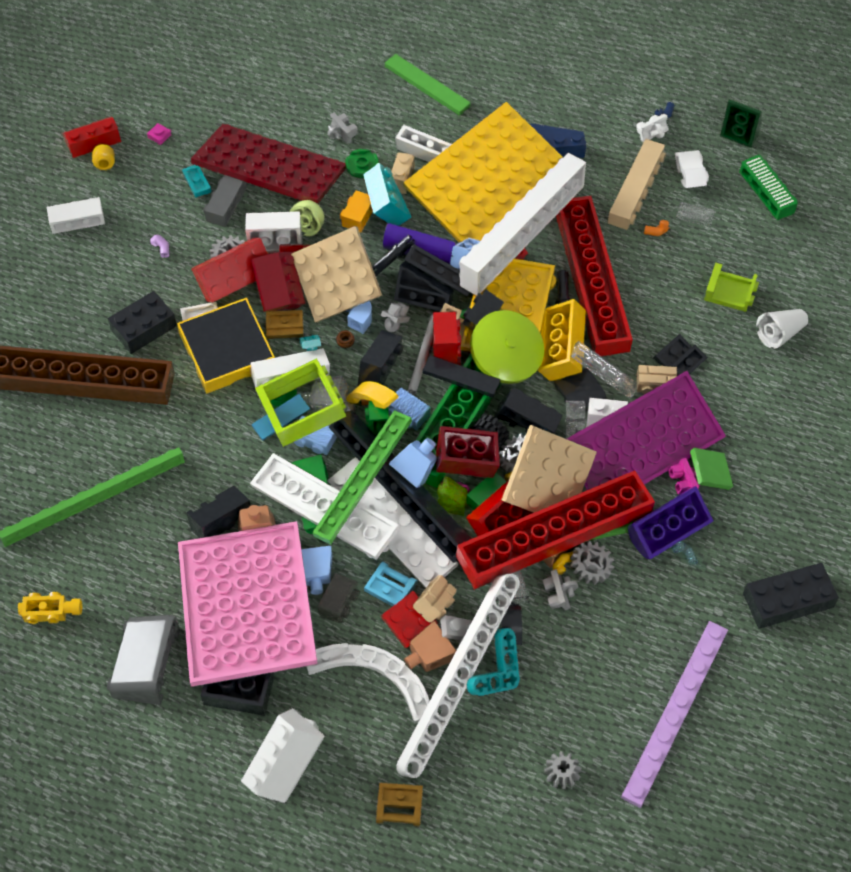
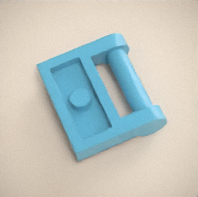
(386, 589)

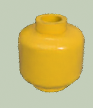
(103, 157)

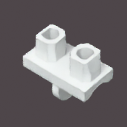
(653, 128)

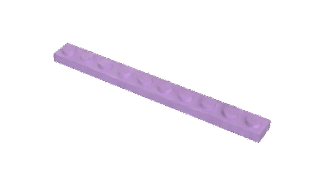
(674, 715)

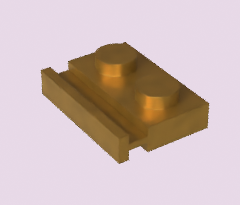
(284, 324)

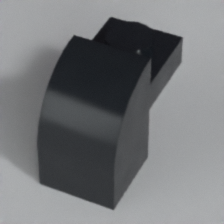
(513, 620)

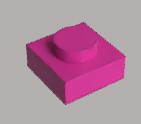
(159, 134)

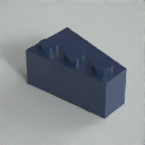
(563, 139)

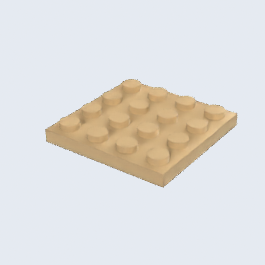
(336, 274)
(547, 471)

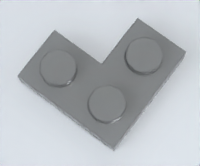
(455, 629)

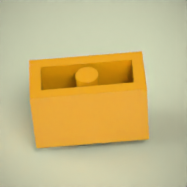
(357, 211)

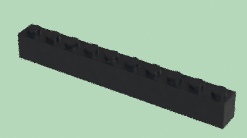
(415, 501)

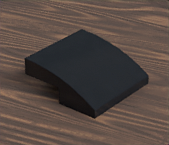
(680, 355)
(580, 387)

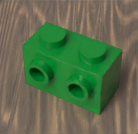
(376, 418)

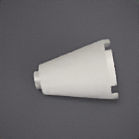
(780, 326)

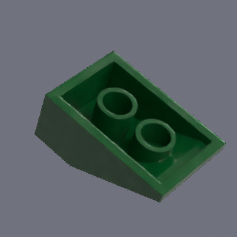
(741, 123)

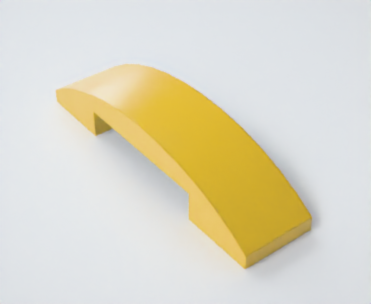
(375, 392)

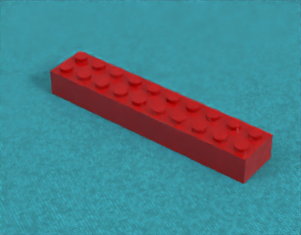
(594, 277)
(554, 529)

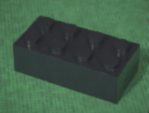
(790, 595)

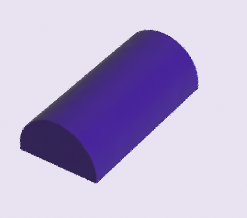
(434, 245)
(670, 523)

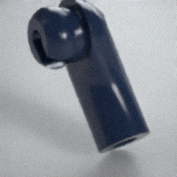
(668, 110)

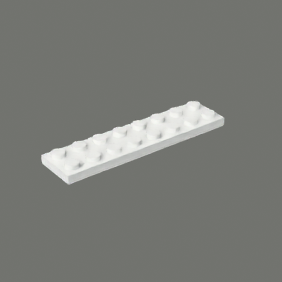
(312, 499)
(410, 542)

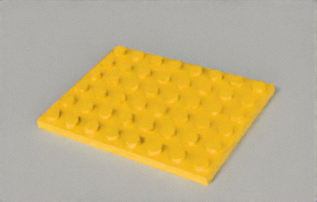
(483, 174)

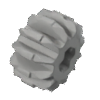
(554, 772)

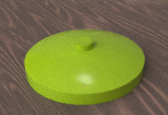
(507, 346)

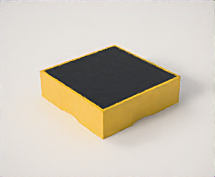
(224, 344)

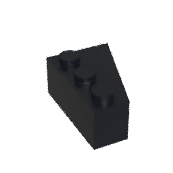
(526, 411)
(219, 514)

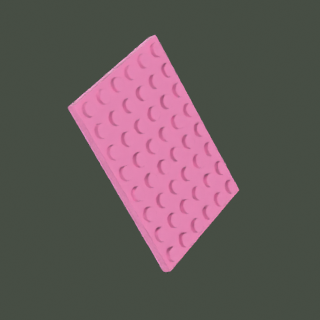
(245, 604)

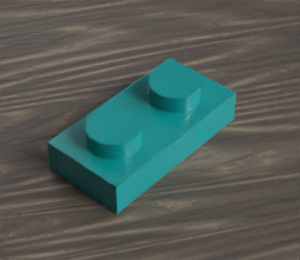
(196, 181)
(310, 343)

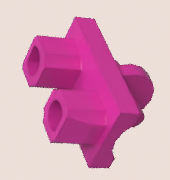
(685, 474)

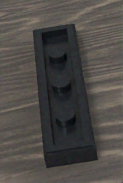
(461, 376)

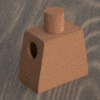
(255, 517)
(430, 649)

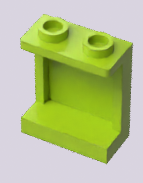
(730, 289)

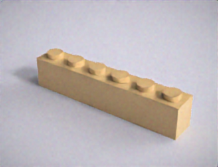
(636, 184)

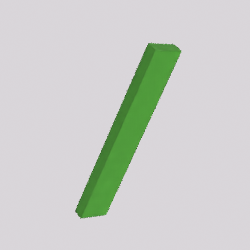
(427, 84)

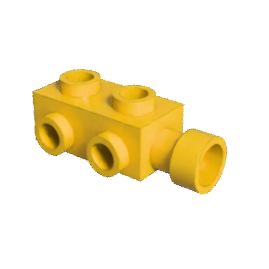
(46, 607)

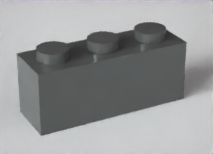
(224, 200)

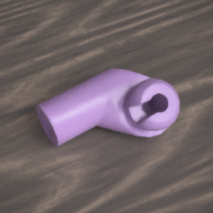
(159, 241)

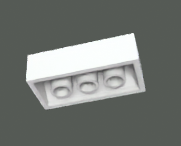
(283, 757)

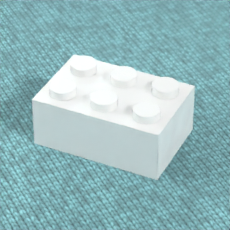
(274, 229)

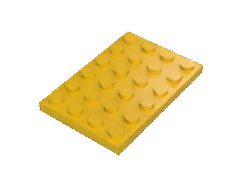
(524, 290)

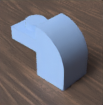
(360, 317)

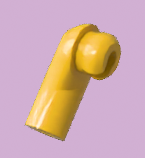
(561, 561)

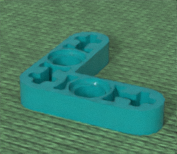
(504, 670)

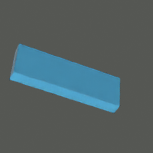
(286, 414)

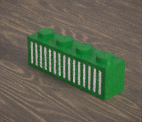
(768, 187)

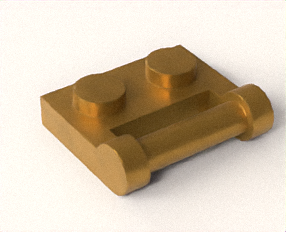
(399, 797)

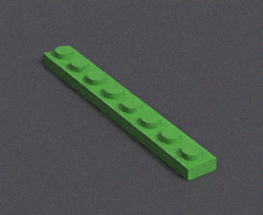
(362, 477)

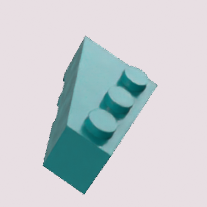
(386, 196)

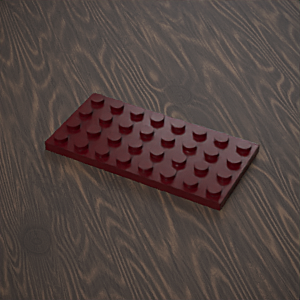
(268, 163)

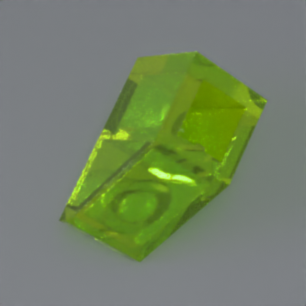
(452, 496)

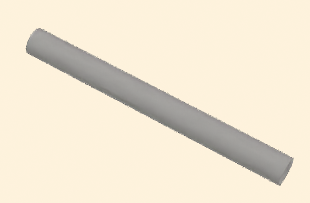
(422, 357)

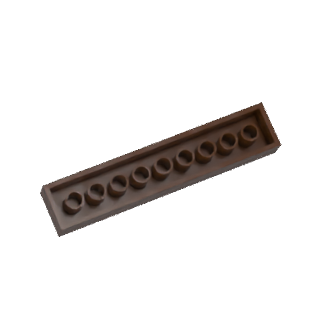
(86, 375)

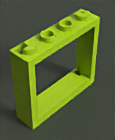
(291, 381)

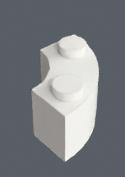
(692, 168)

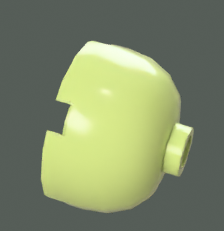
(311, 215)

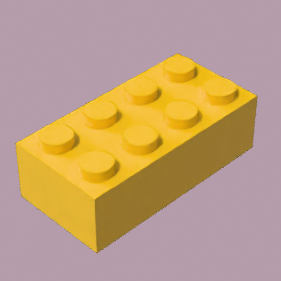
(560, 331)

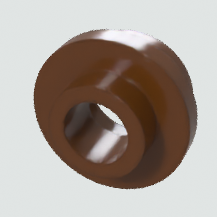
(345, 335)

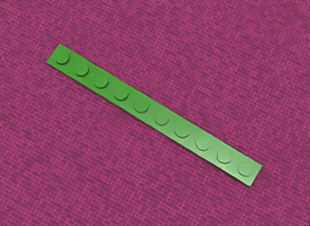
(91, 497)

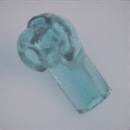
(687, 550)

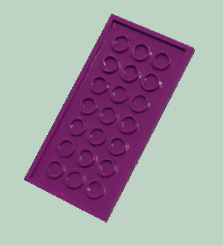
(650, 433)

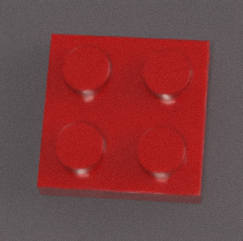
(405, 620)

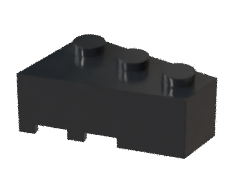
(421, 289)
(380, 358)

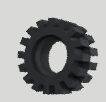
(487, 423)

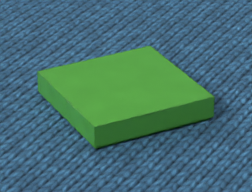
(711, 468)

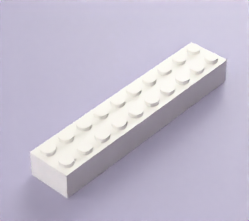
(521, 224)

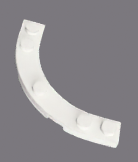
(379, 661)

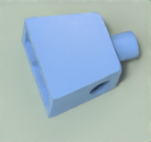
(415, 461)
(317, 567)

